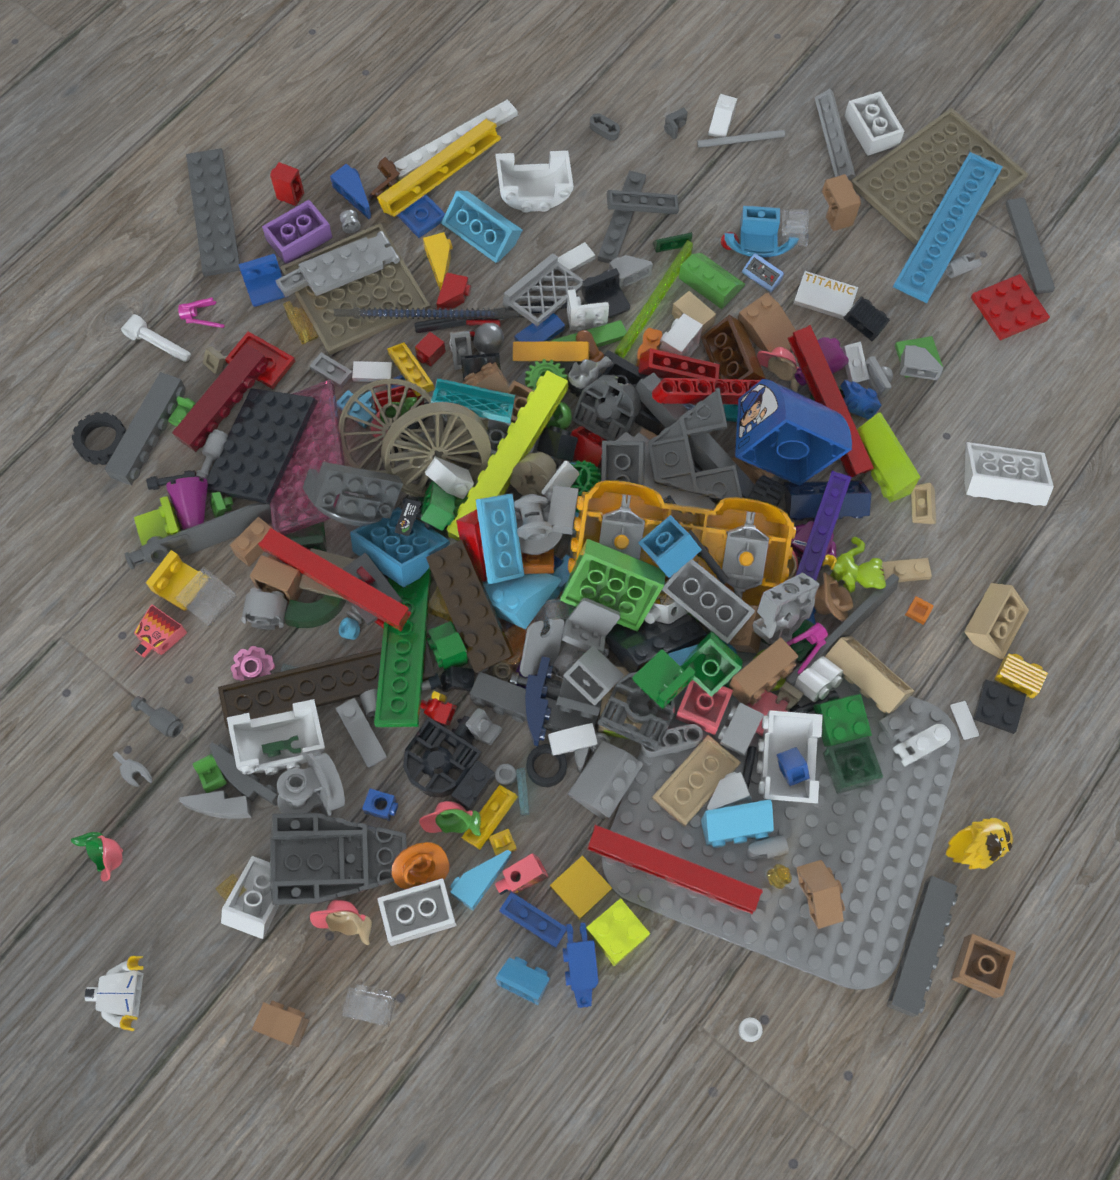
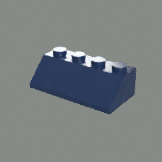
(805, 499)

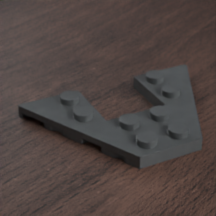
(673, 459)

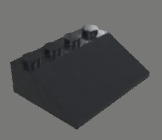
(638, 647)

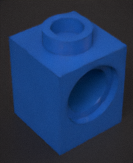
(793, 766)
(373, 798)

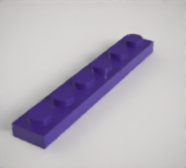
(824, 525)

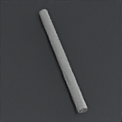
(740, 138)

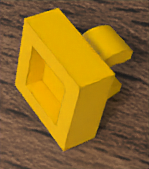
(502, 842)

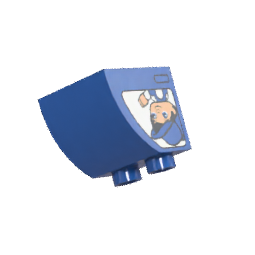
(788, 432)

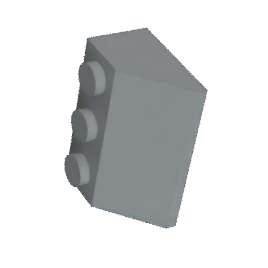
(605, 779)

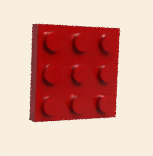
(1010, 307)

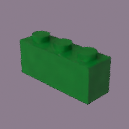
(438, 506)

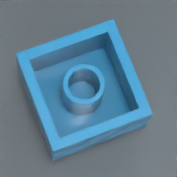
(670, 546)

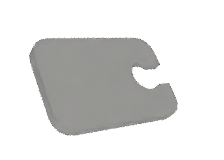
(538, 646)

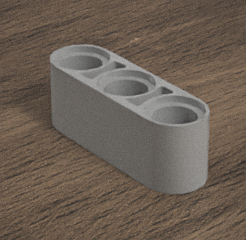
(680, 735)

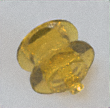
(779, 876)

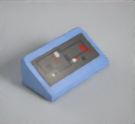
(763, 273)

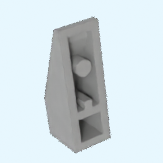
(361, 733)

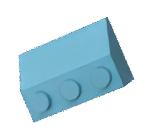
(738, 823)

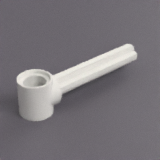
(137, 328)

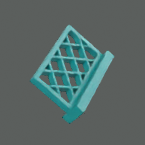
(482, 401)

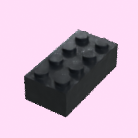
(628, 375)

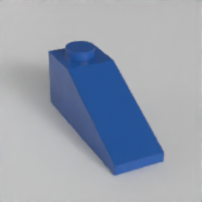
(348, 184)

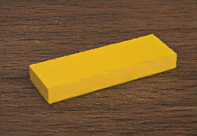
(491, 816)

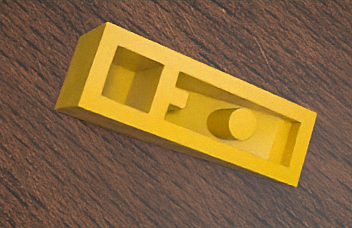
(438, 253)

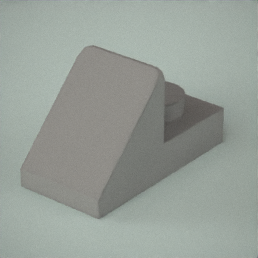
(460, 347)

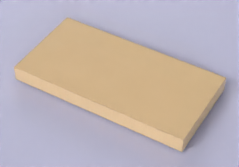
(695, 780)

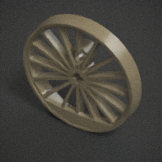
(389, 421)
(445, 447)

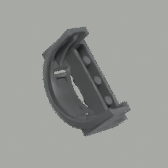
(352, 509)

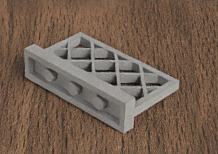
(530, 283)

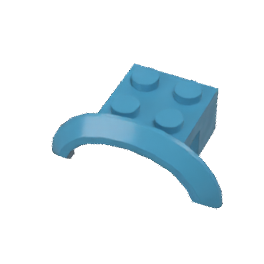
(759, 233)

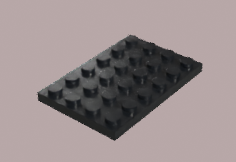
(260, 445)

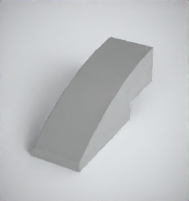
(219, 805)

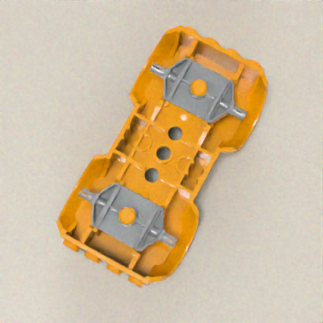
(741, 534)

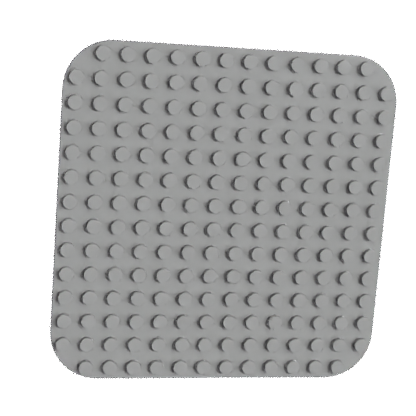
(868, 836)

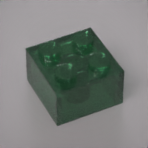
(852, 765)

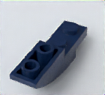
(536, 707)

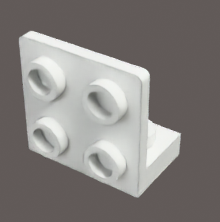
(585, 316)

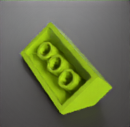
(890, 462)

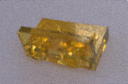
(300, 323)

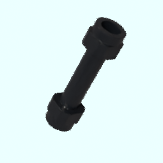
(154, 482)
(832, 695)

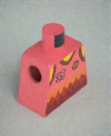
(157, 632)
(531, 873)

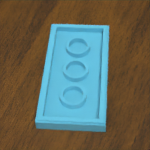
(500, 538)

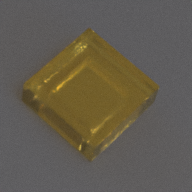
(227, 886)

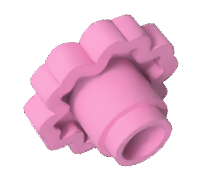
(252, 664)

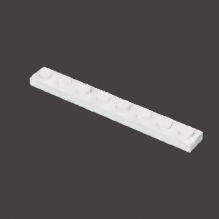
(499, 114)

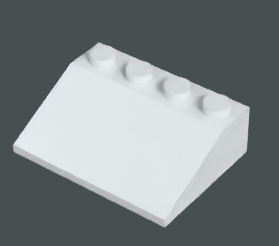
(1007, 474)

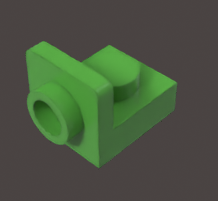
(181, 410)

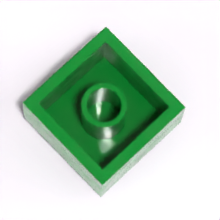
(843, 720)

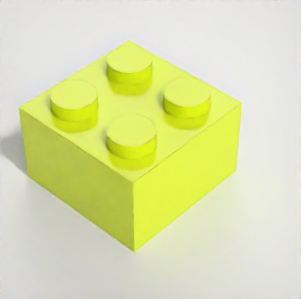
(617, 932)

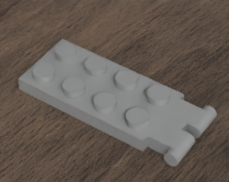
(348, 263)

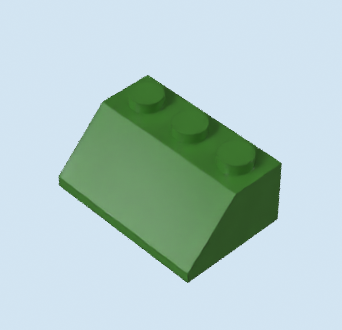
(710, 279)

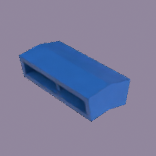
(543, 333)

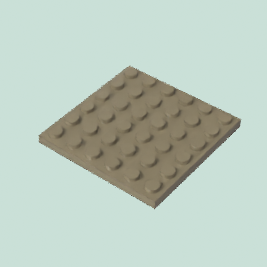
(385, 288)

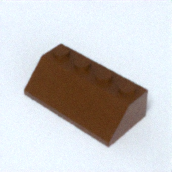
(731, 348)

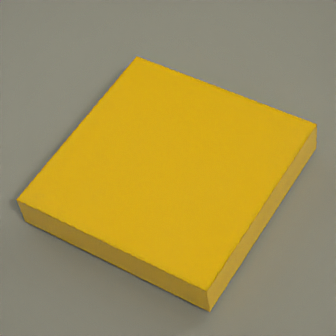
(581, 887)

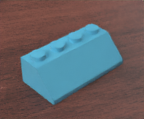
(481, 226)

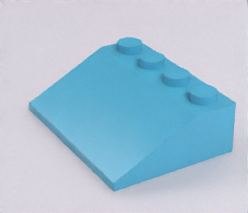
(521, 597)

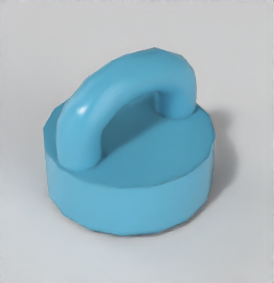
(349, 628)

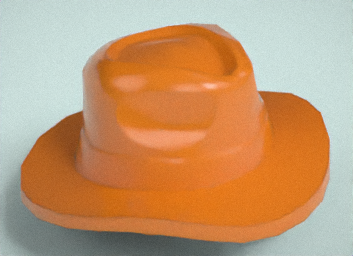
(420, 865)

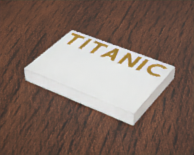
(825, 295)

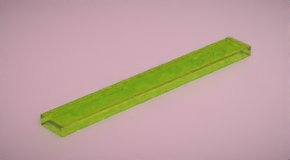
(654, 300)

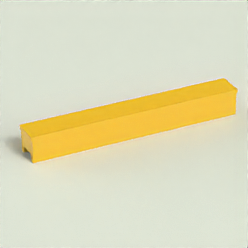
(438, 168)

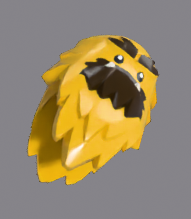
(981, 843)

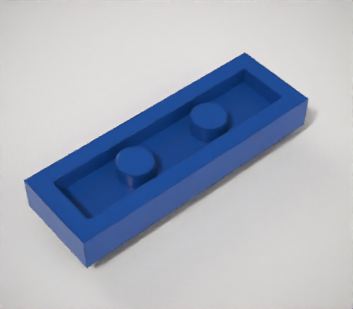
(533, 919)

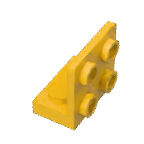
(171, 578)

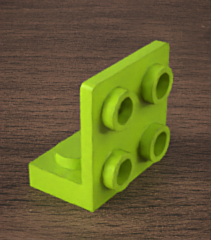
(159, 522)

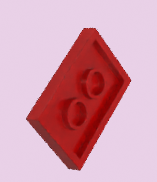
(278, 360)

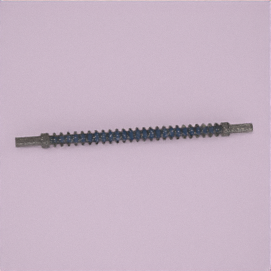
(356, 313)

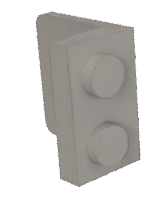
(589, 625)

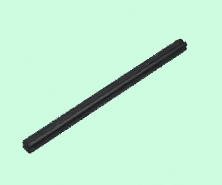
(437, 324)

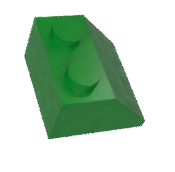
(713, 663)

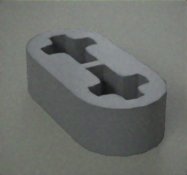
(604, 127)

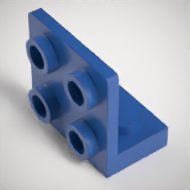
(260, 279)

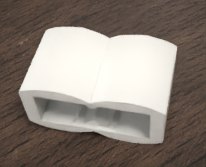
(819, 679)

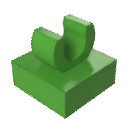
(219, 505)

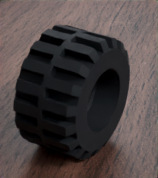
(767, 491)

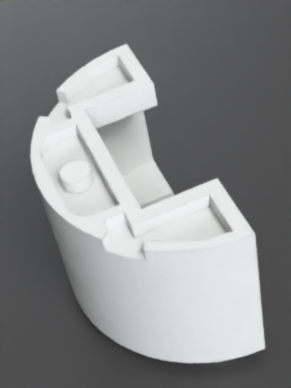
(535, 185)
(250, 734)
(780, 734)

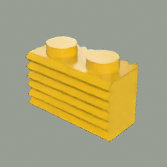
(1021, 675)

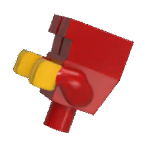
(438, 709)

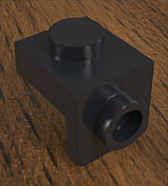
(457, 678)

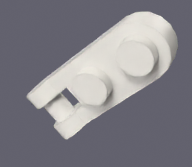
(923, 743)

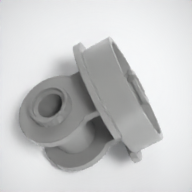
(533, 532)
(311, 787)

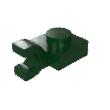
(274, 749)

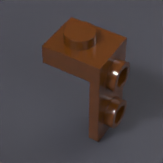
(389, 170)

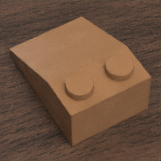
(767, 324)

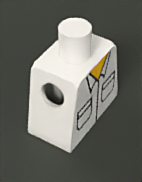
(665, 610)

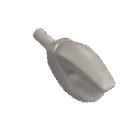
(130, 768)

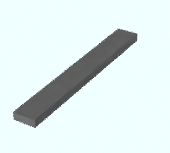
(851, 622)

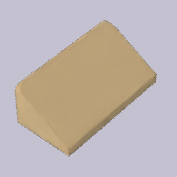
(923, 504)

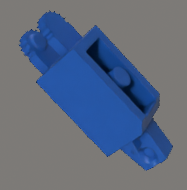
(582, 966)

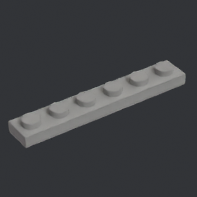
(834, 134)

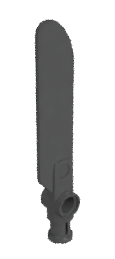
(200, 536)

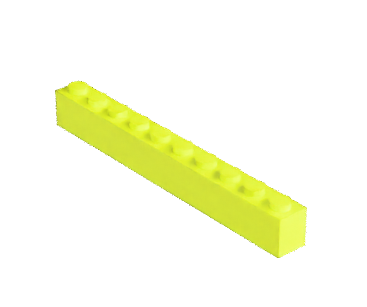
(517, 444)

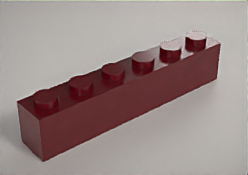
(221, 398)

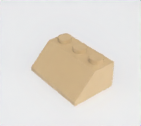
(997, 619)

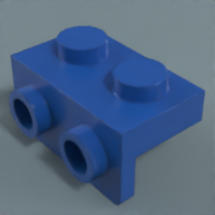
(860, 400)

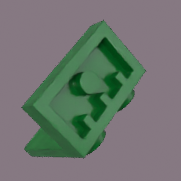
(663, 678)

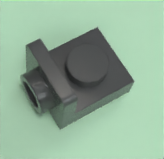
(675, 121)

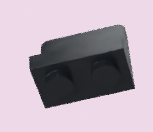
(606, 289)

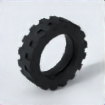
(89, 424)

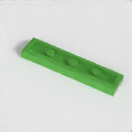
(602, 335)

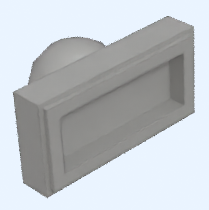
(879, 377)

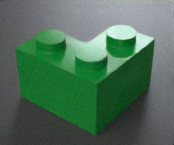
(447, 646)

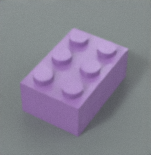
(297, 232)

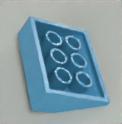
(396, 554)

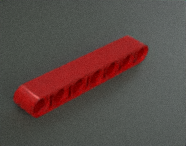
(696, 390)

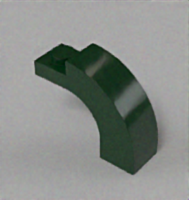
(313, 614)

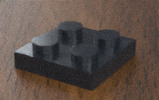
(999, 706)

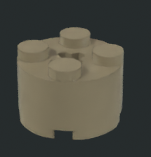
(533, 473)

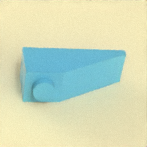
(477, 881)

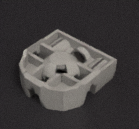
(783, 611)

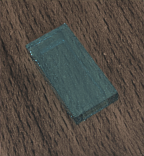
(522, 791)

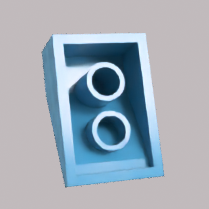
(523, 980)

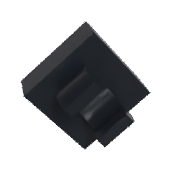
(463, 731)

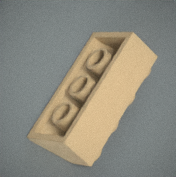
(869, 674)

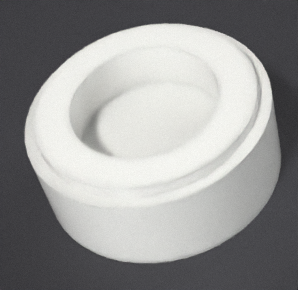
(750, 1029)

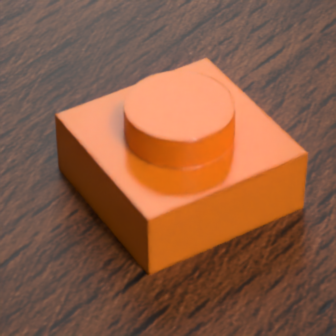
(919, 610)

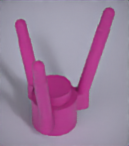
(189, 311)
(815, 634)

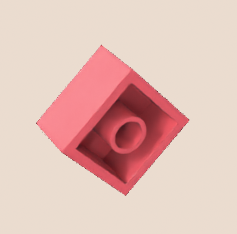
(703, 709)

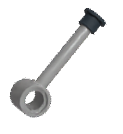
(370, 697)

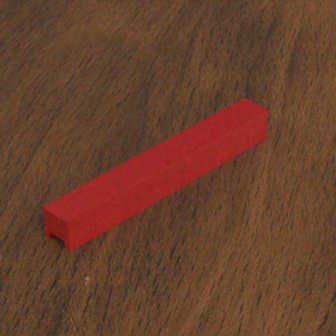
(826, 392)
(335, 579)
(674, 869)

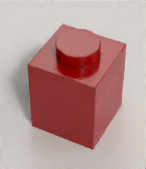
(430, 349)

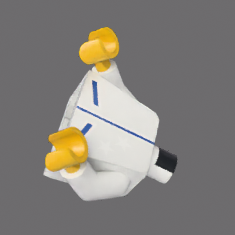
(119, 993)

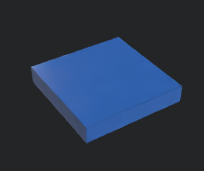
(422, 216)

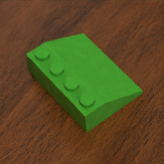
(614, 582)

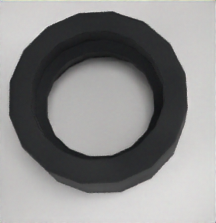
(541, 781)

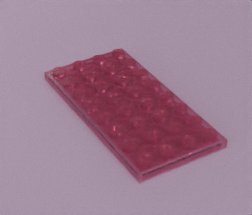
(318, 444)

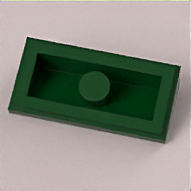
(672, 242)

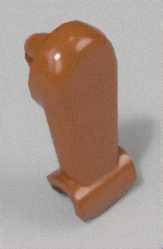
(594, 354)

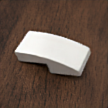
(572, 739)

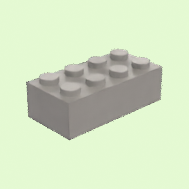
(708, 600)

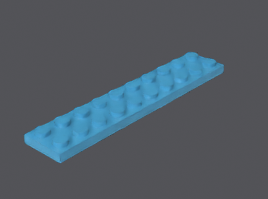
(947, 227)

